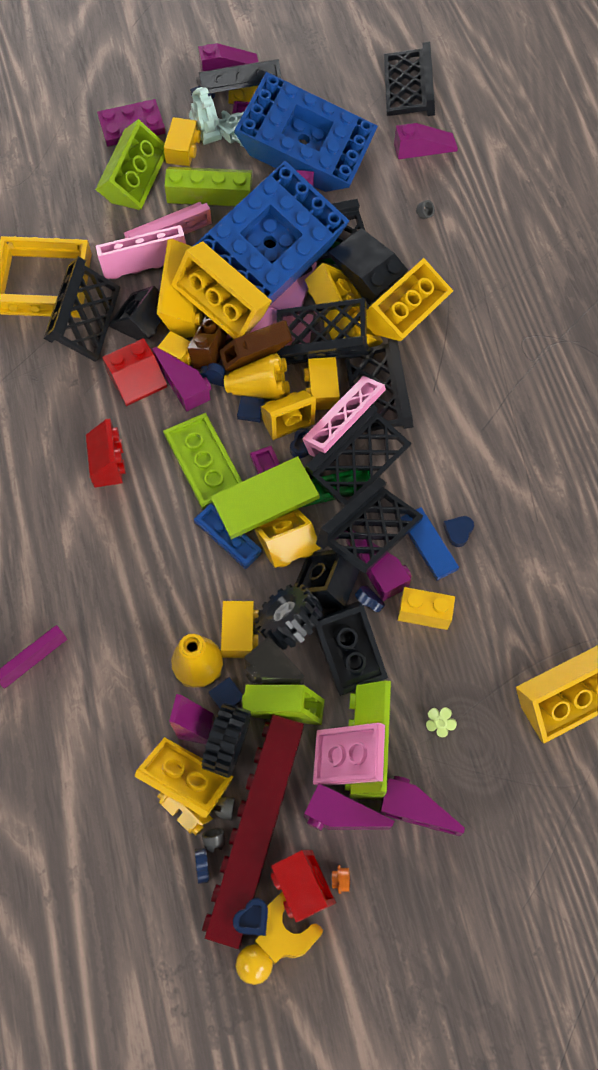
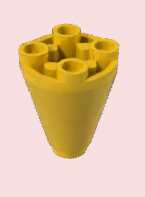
(260, 379)
(197, 661)

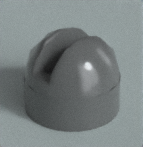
(427, 212)
(227, 809)
(213, 838)

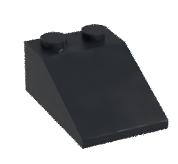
(368, 264)
(350, 648)

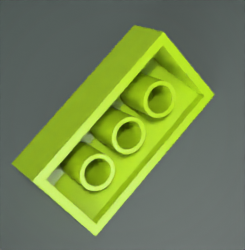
(132, 167)
(207, 185)
(371, 706)

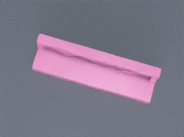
(189, 218)
(342, 415)

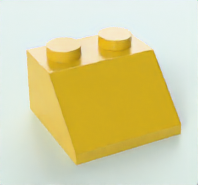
(289, 413)
(287, 538)

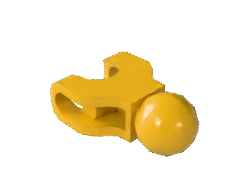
(256, 960)

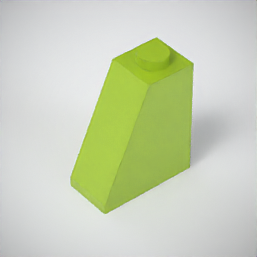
(286, 701)

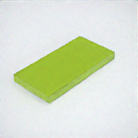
(202, 458)
(264, 497)

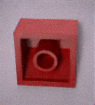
(134, 371)
(302, 885)

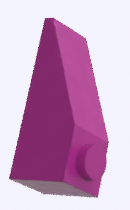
(222, 56)
(421, 140)
(183, 379)
(387, 575)
(191, 720)
(412, 805)
(339, 812)

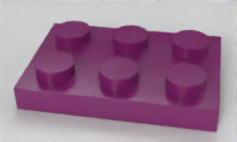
(116, 119)

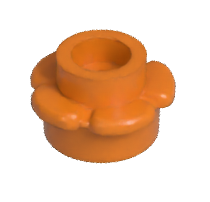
(341, 879)

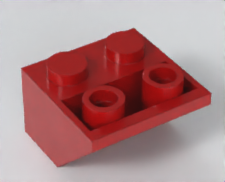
(104, 455)

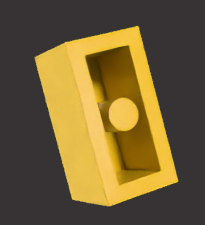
(181, 141)
(322, 381)
(426, 608)
(238, 629)

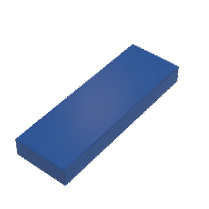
(431, 547)
(240, 548)

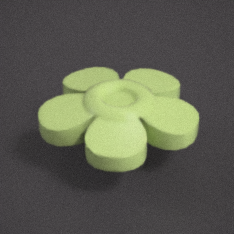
(441, 721)

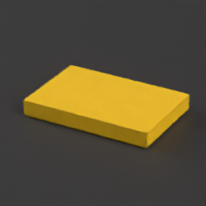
(181, 777)

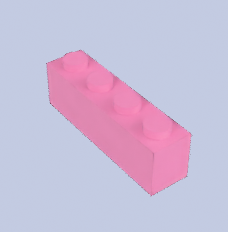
(136, 252)

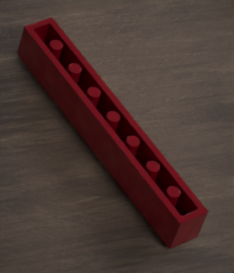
(257, 824)

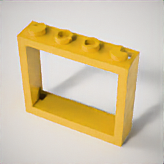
(37, 247)

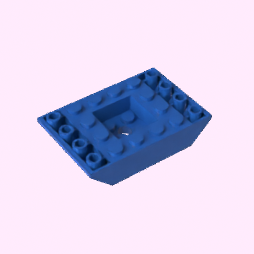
(285, 114)
(283, 211)

